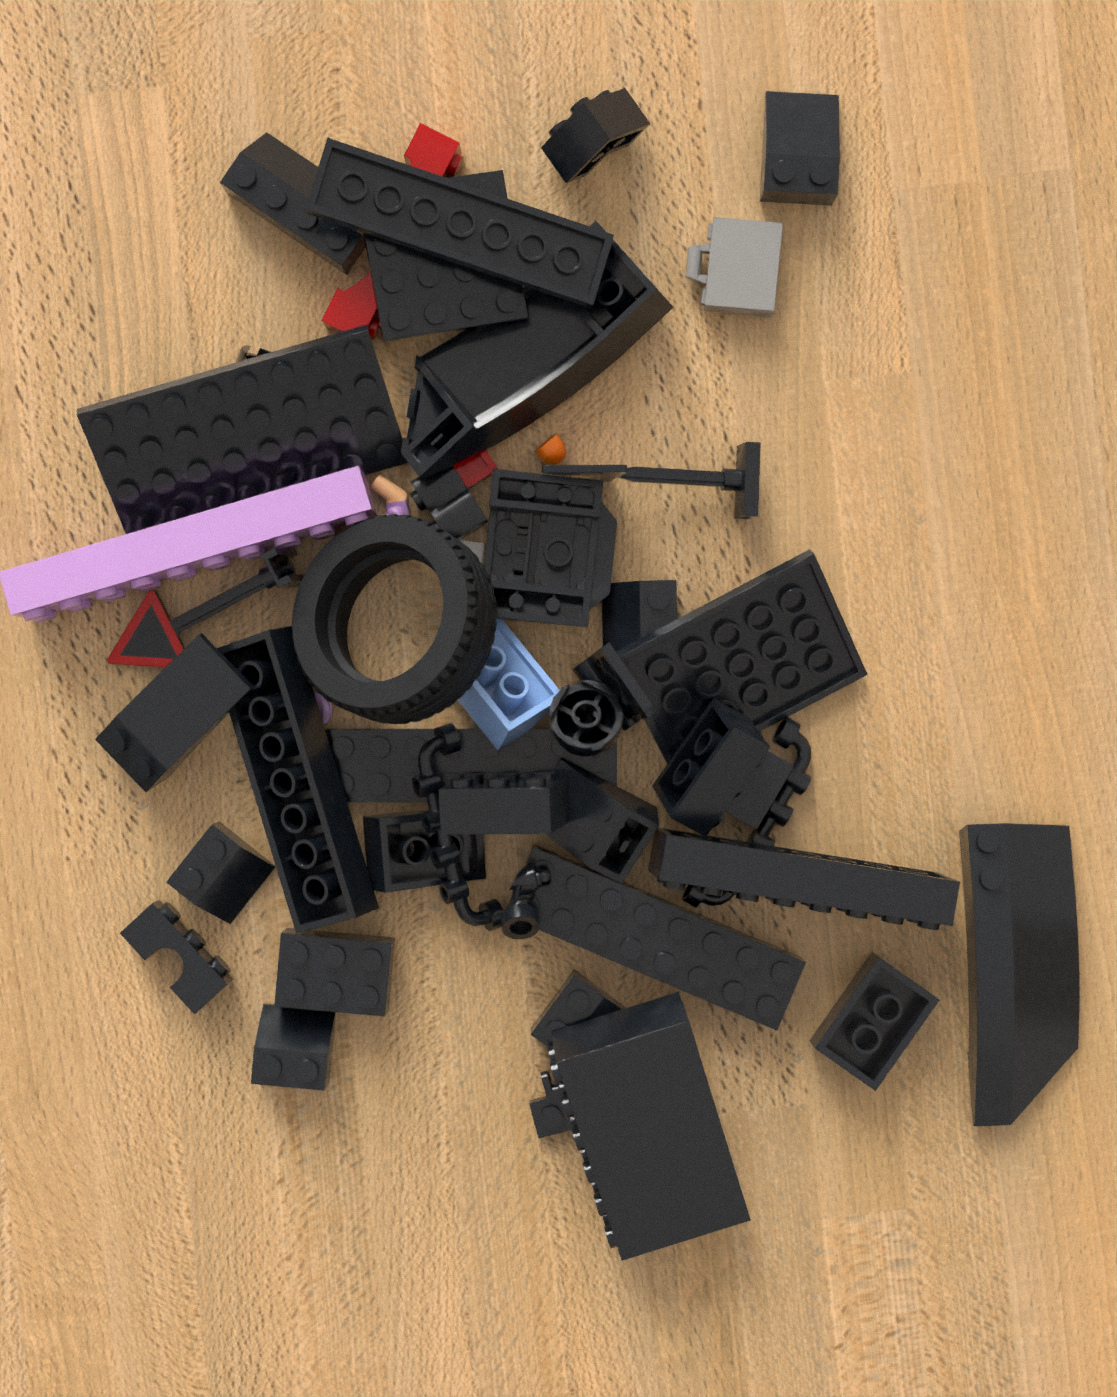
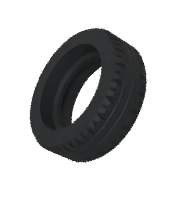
(329, 595)

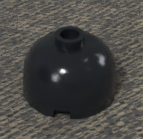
(586, 718)

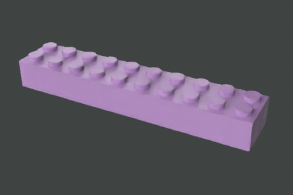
(188, 544)

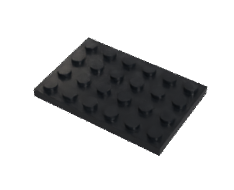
(754, 649)

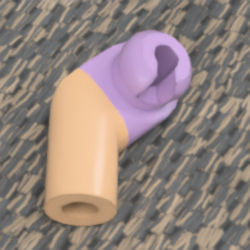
(396, 498)

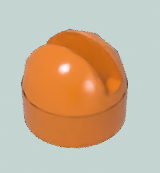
(552, 450)

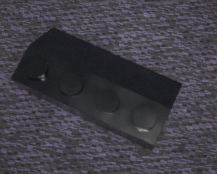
(277, 187)

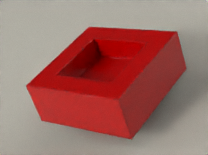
(475, 469)

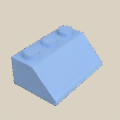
(509, 692)

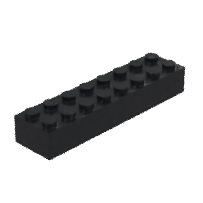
(297, 785)
(803, 877)
(665, 940)

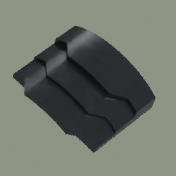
(548, 547)

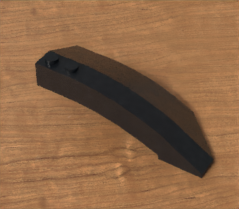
(514, 372)
(1018, 963)

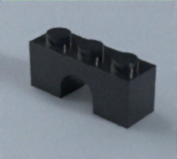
(202, 974)

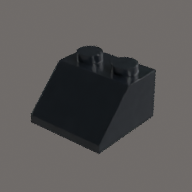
(637, 610)
(221, 873)
(293, 1048)

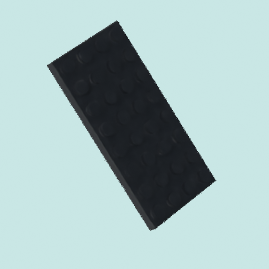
(244, 429)

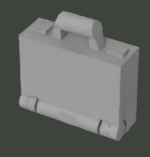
(740, 266)

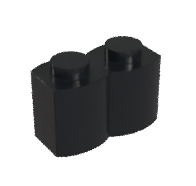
(448, 503)

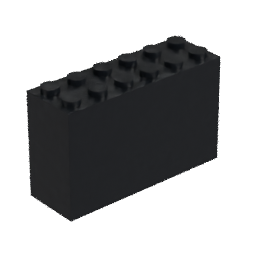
(647, 1126)

